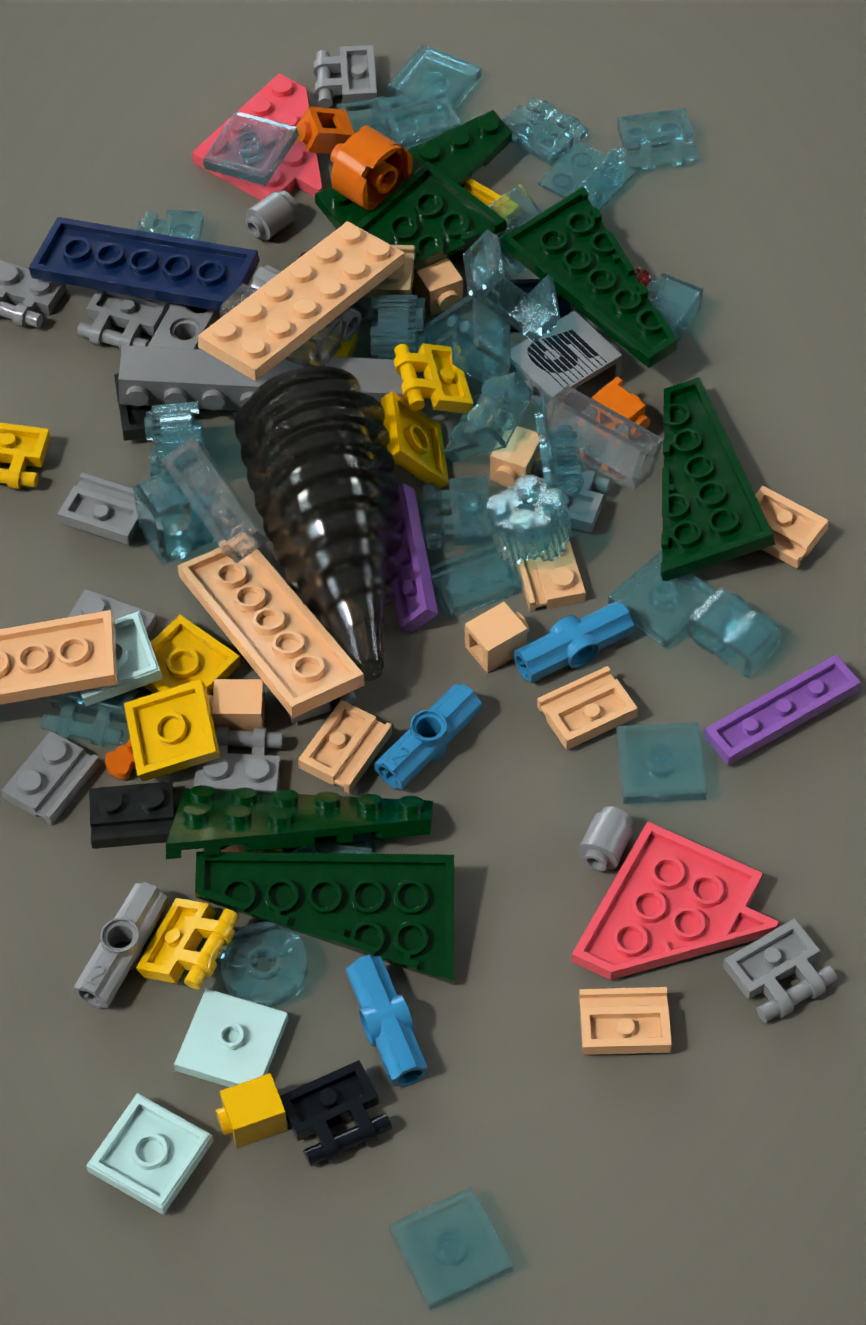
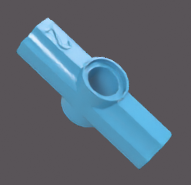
(573, 642)
(413, 750)
(386, 1021)

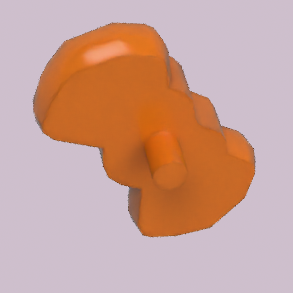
(120, 762)

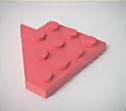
(285, 103)
(670, 907)

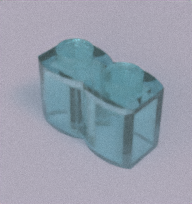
(676, 300)
(734, 632)

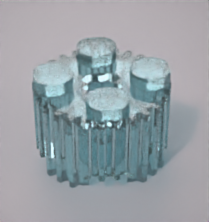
(396, 323)
(169, 428)
(529, 521)

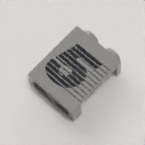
(564, 358)

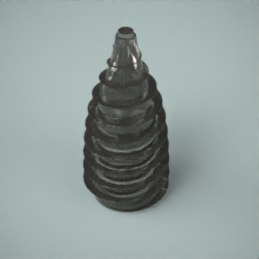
(327, 499)

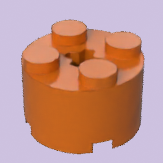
(369, 167)

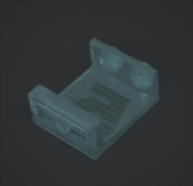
(486, 282)

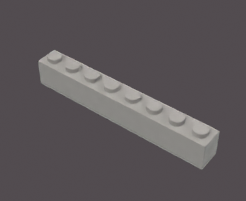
(189, 375)

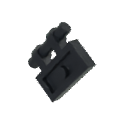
(329, 1101)

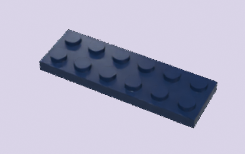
(142, 263)

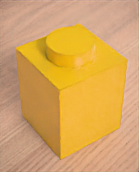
(252, 1111)

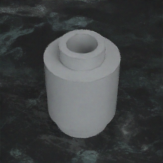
(271, 215)
(606, 839)

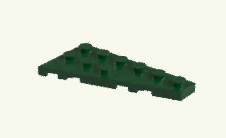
(454, 152)
(432, 216)
(592, 274)
(705, 493)
(288, 819)
(356, 901)

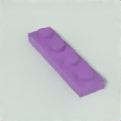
(413, 585)
(781, 710)

